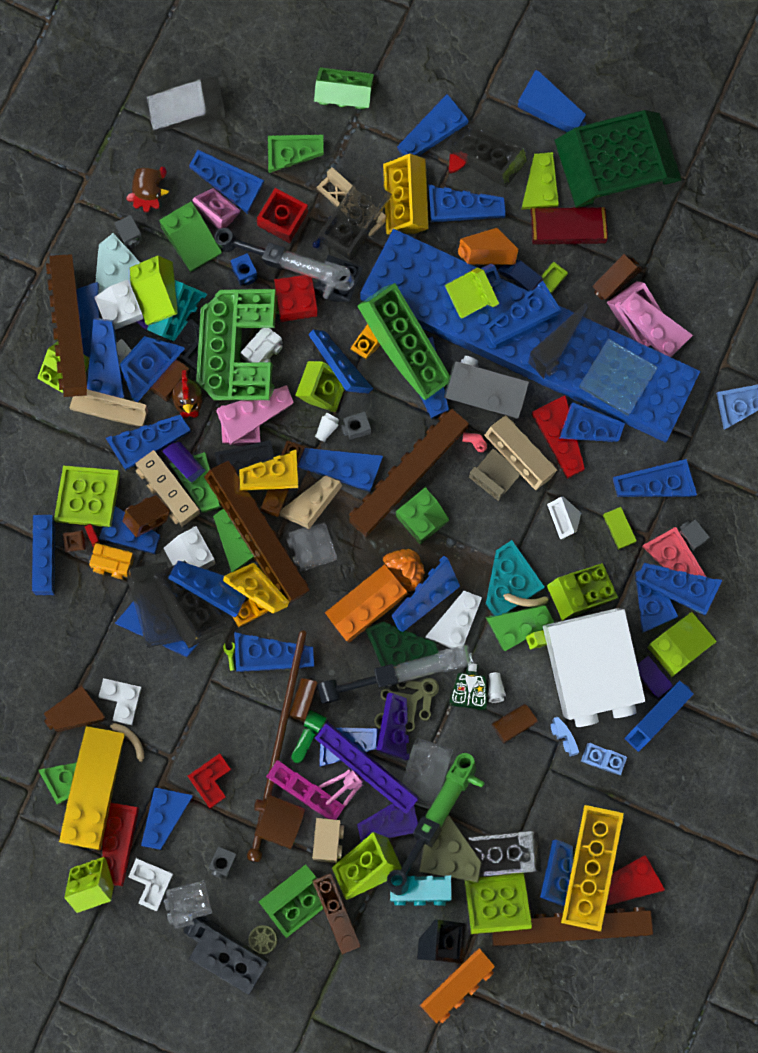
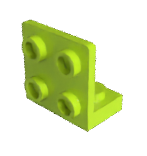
(471, 292)

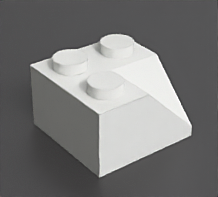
(119, 304)

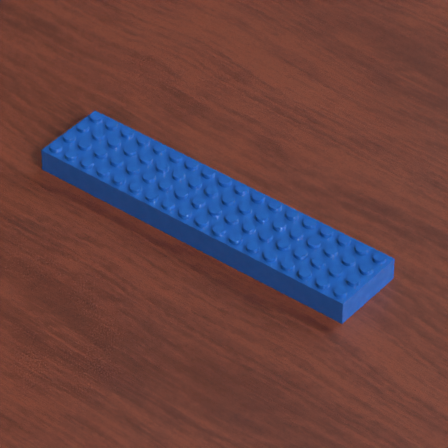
(421, 278)

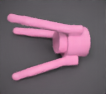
(352, 780)

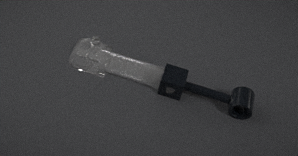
(281, 258)
(393, 674)

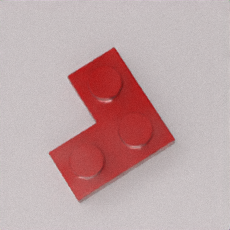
(205, 778)

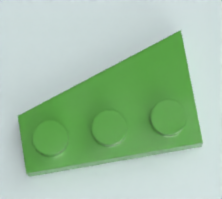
(59, 780)

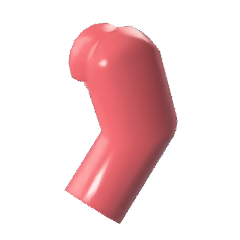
(477, 441)

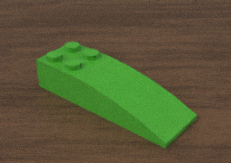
(404, 340)

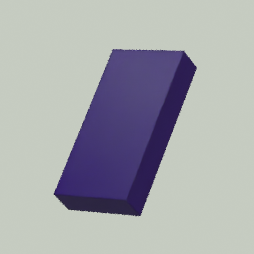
(653, 677)

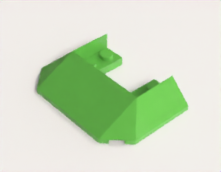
(220, 344)

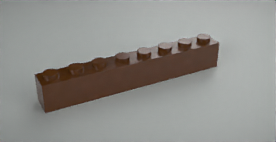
(67, 326)
(408, 473)
(256, 531)
(551, 929)

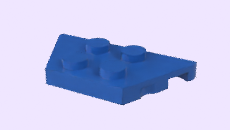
(147, 363)

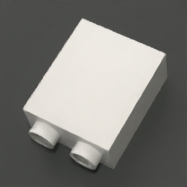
(594, 666)

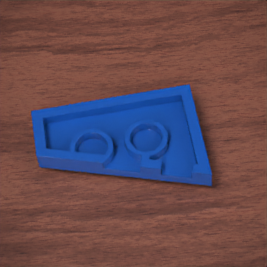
(653, 607)

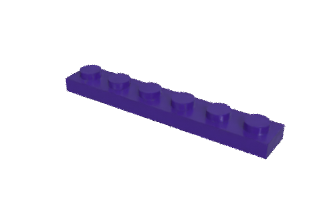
(366, 768)

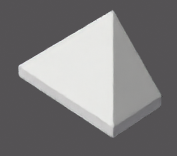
(565, 517)

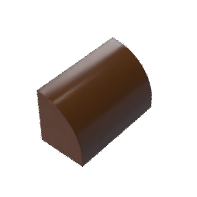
(165, 384)
(303, 699)
(514, 723)

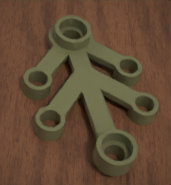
(412, 699)

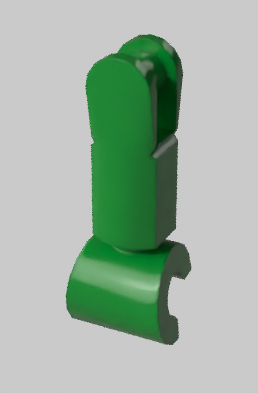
(313, 724)

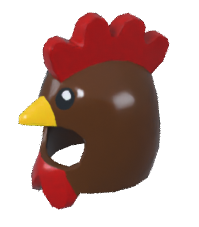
(145, 188)
(187, 394)

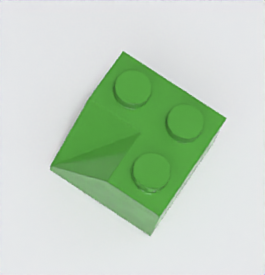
(422, 516)

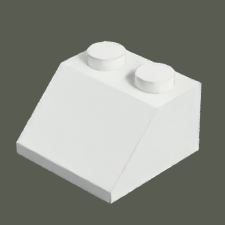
(190, 548)

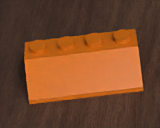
(366, 603)
(457, 985)

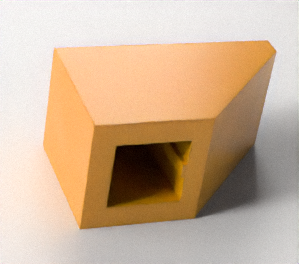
(366, 343)

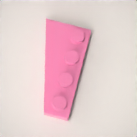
(655, 326)
(246, 415)

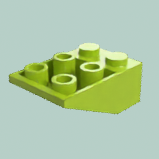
(582, 591)

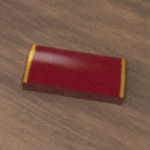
(569, 225)

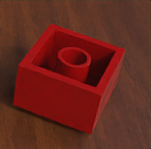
(282, 215)
(295, 298)

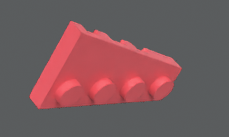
(673, 553)

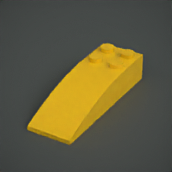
(92, 788)
(592, 868)

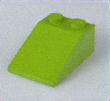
(154, 289)
(681, 644)
(366, 865)

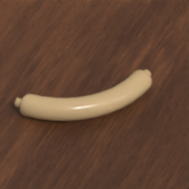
(526, 602)
(132, 737)

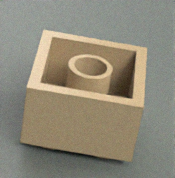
(327, 840)

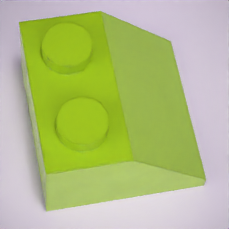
(320, 386)

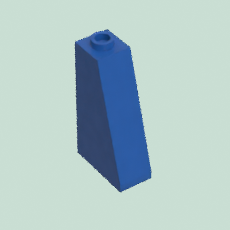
(550, 104)
(659, 716)

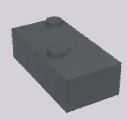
(486, 389)

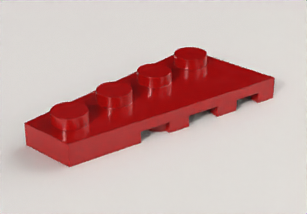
(550, 420)
(118, 840)
(633, 882)

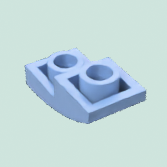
(561, 731)
(603, 759)

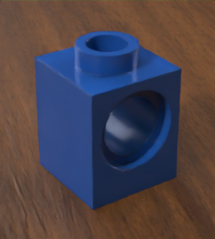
(244, 262)

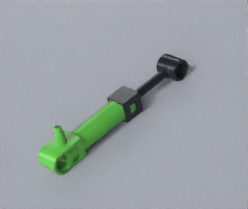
(430, 825)

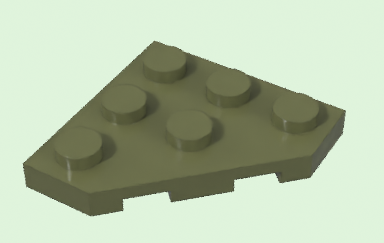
(451, 855)

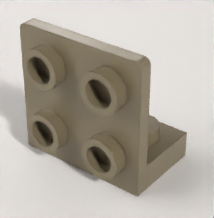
(494, 474)

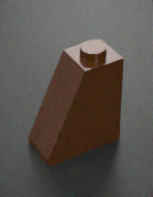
(617, 277)
(73, 712)

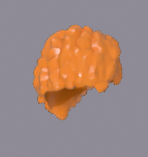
(405, 567)

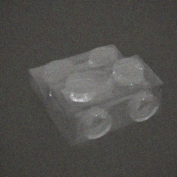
(311, 546)
(187, 903)

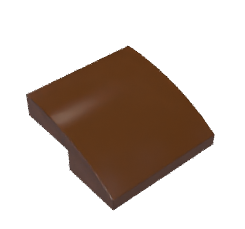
(279, 822)

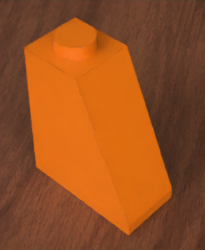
(488, 248)

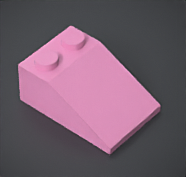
(641, 289)

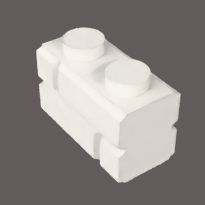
(262, 346)

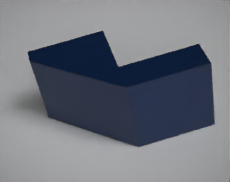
(521, 274)

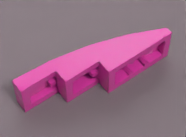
(304, 791)

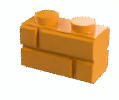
(111, 561)

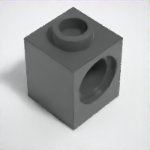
(128, 231)
(360, 419)
(693, 534)
(219, 854)

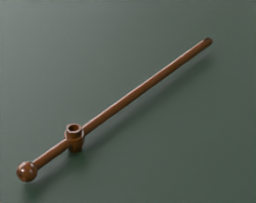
(255, 853)

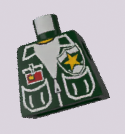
(469, 690)

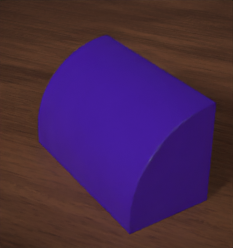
(184, 461)

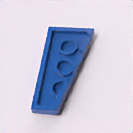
(435, 127)
(232, 182)
(457, 205)
(104, 361)
(339, 363)
(136, 444)
(347, 467)
(659, 481)
(208, 586)
(427, 595)
(130, 621)
(267, 654)

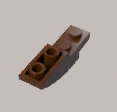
(276, 498)
(336, 913)

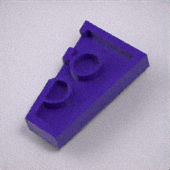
(392, 732)
(389, 823)

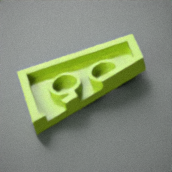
(541, 185)

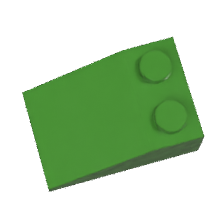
(190, 236)

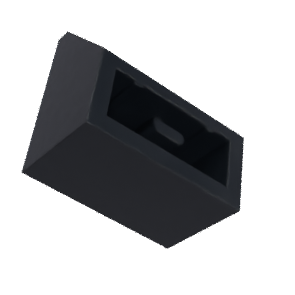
(337, 294)

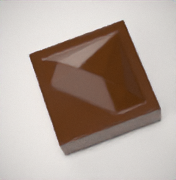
(74, 541)

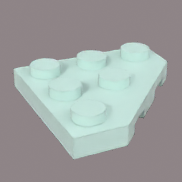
(113, 263)

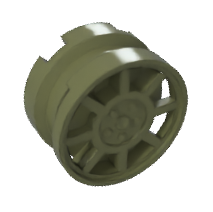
(263, 939)

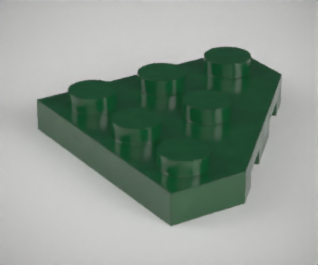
(396, 646)

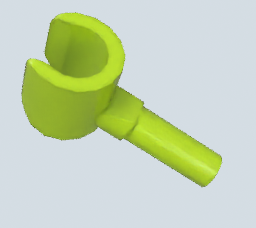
(230, 656)

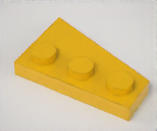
(272, 474)
(257, 587)

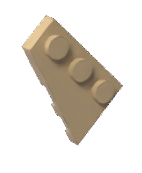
(312, 502)

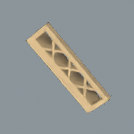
(344, 186)
(110, 408)

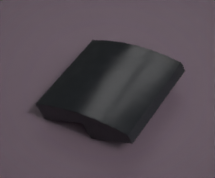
(189, 340)

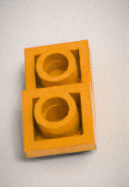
(249, 611)

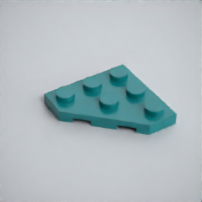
(512, 576)

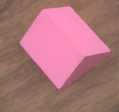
(216, 208)

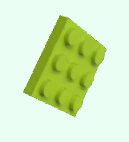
(87, 496)
(498, 904)

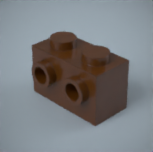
(145, 515)

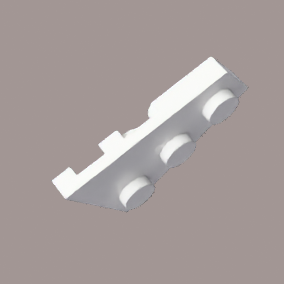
(456, 622)

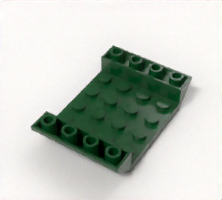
(616, 156)

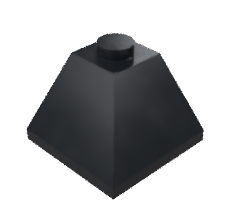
(442, 942)

